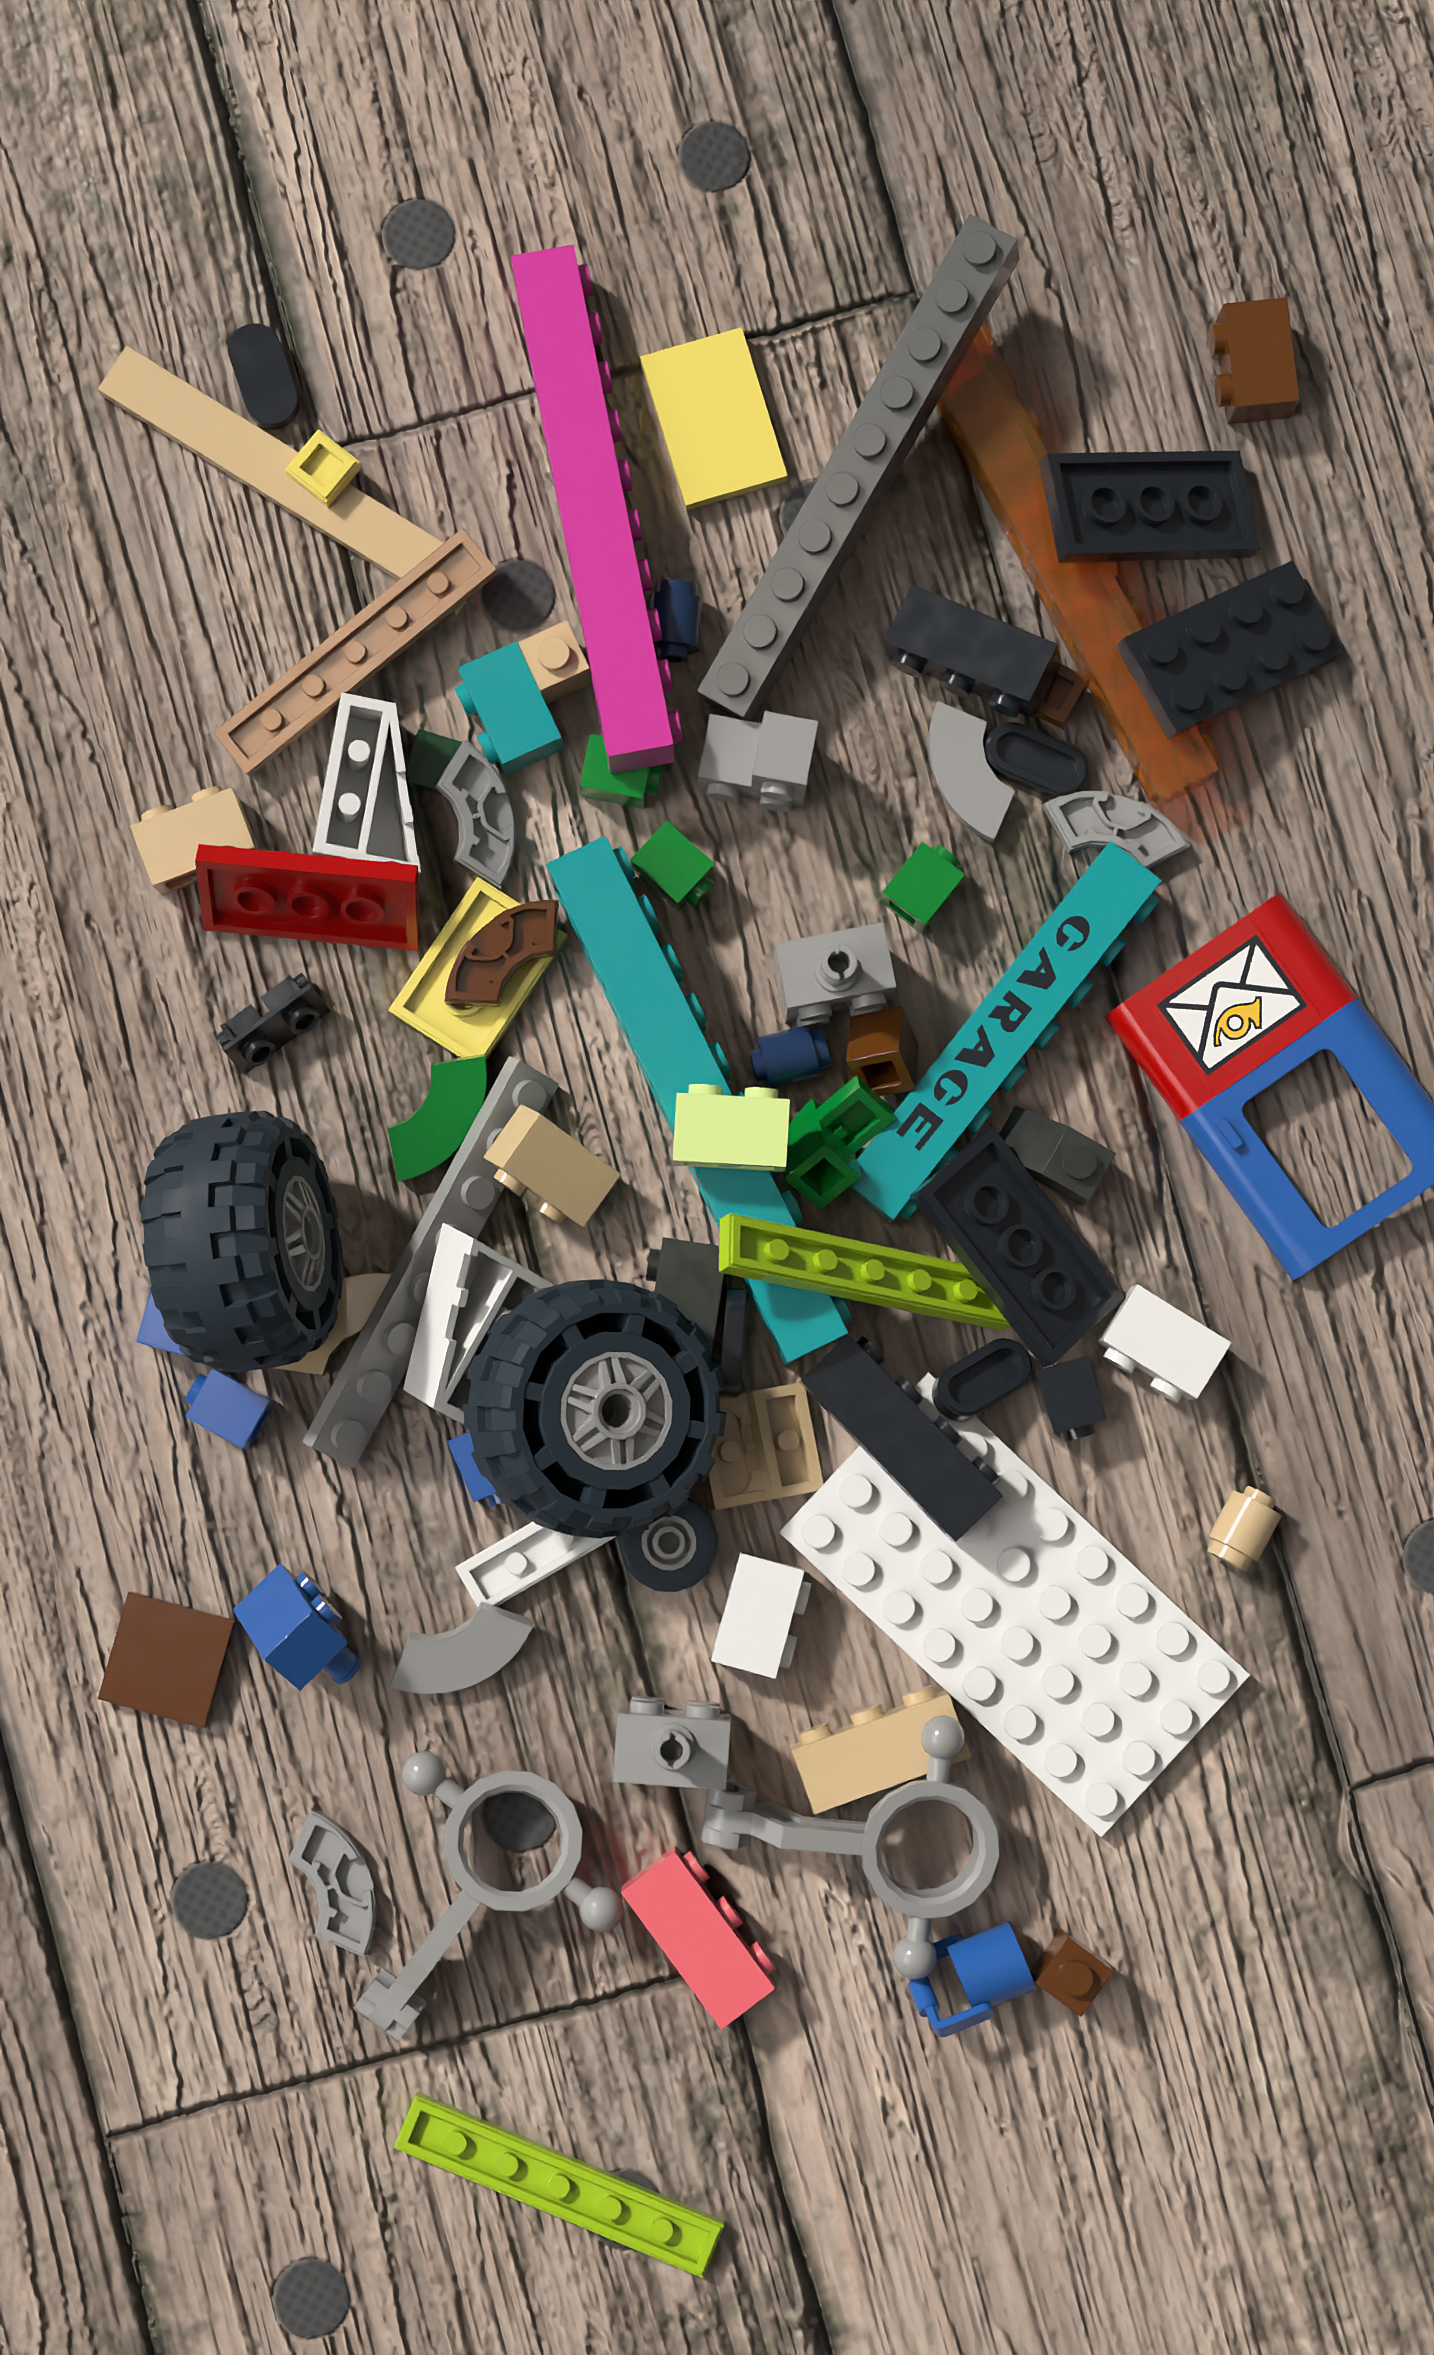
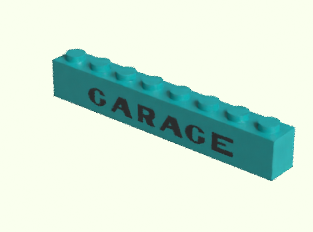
(1003, 1029)

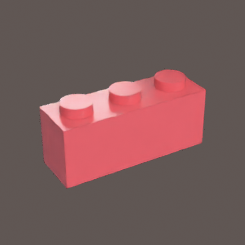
(700, 1935)

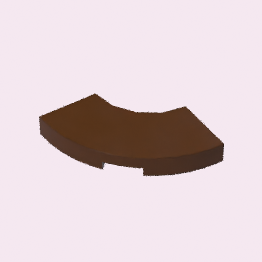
(500, 950)

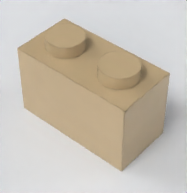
(172, 836)
(550, 1165)

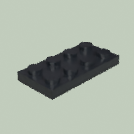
(1148, 506)
(1229, 649)
(1017, 1247)

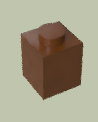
(883, 1051)
(1071, 1972)

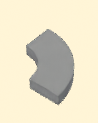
(962, 771)
(483, 815)
(1098, 817)
(463, 1655)
(341, 1882)

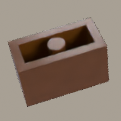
(1255, 361)

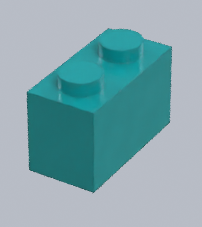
(509, 708)

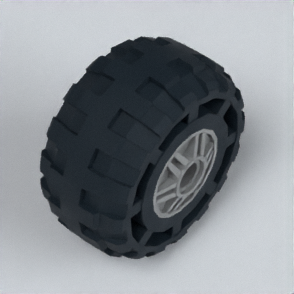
(242, 1241)
(594, 1408)

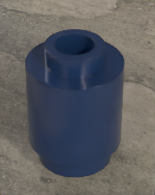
(679, 619)
(790, 1056)

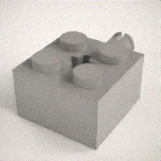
(833, 974)
(672, 1744)

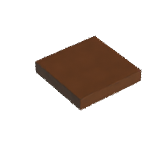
(167, 1659)

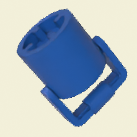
(989, 1971)

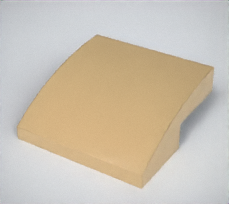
(764, 1449)

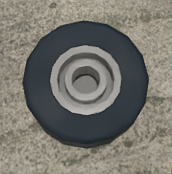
(681, 1554)

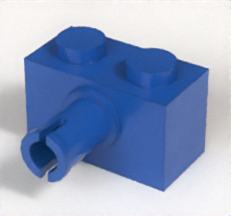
(296, 1629)

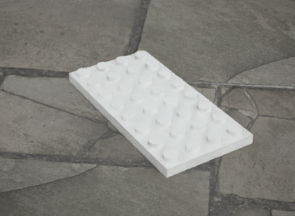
(1025, 1623)

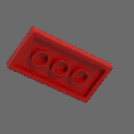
(309, 897)

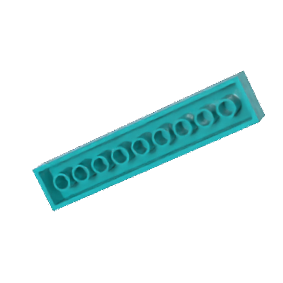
(672, 1054)

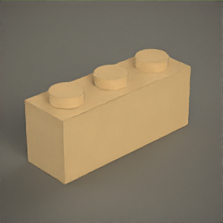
(870, 1752)

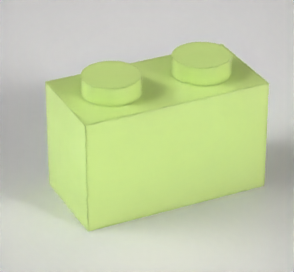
(731, 1130)

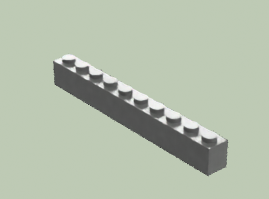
(860, 470)

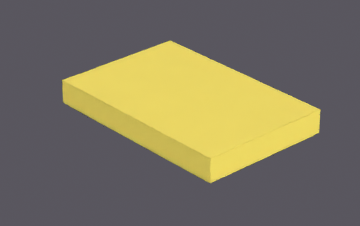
(713, 418)
(462, 1028)

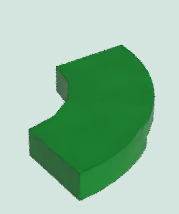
(442, 1120)

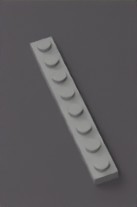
(388, 1336)

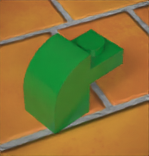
(827, 1136)

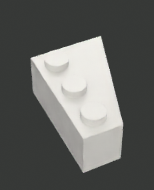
(365, 787)
(462, 1302)

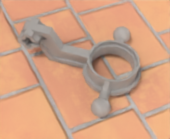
(736, 1815)
(392, 2000)

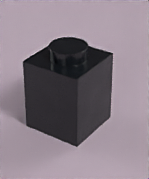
(1069, 1398)

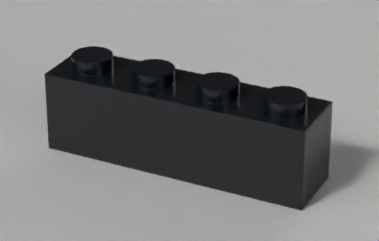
(902, 1438)

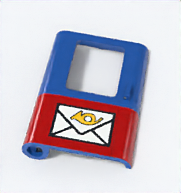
(1239, 1022)

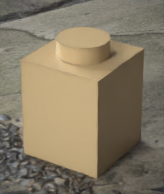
(556, 662)

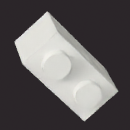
(1162, 1344)
(759, 1616)

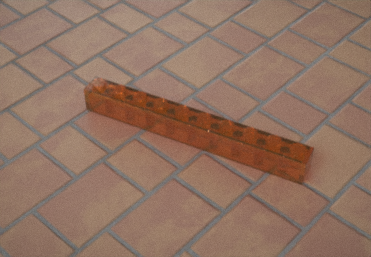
(1080, 598)

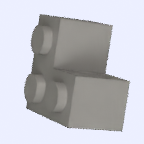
(758, 760)

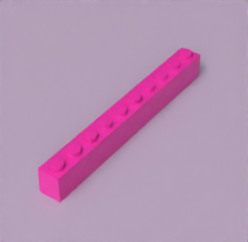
(593, 509)

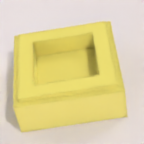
(323, 468)

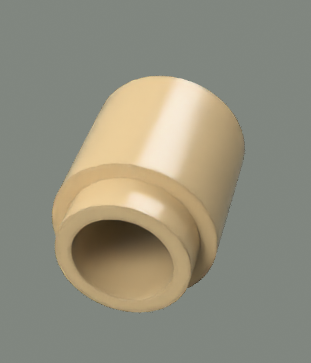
(1243, 1528)

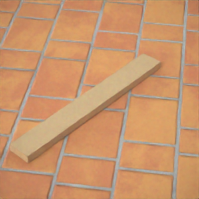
(261, 462)

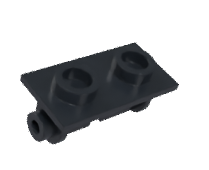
(292, 1011)

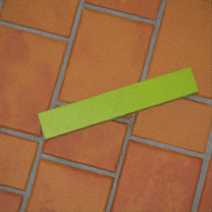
(853, 1270)
(559, 2184)

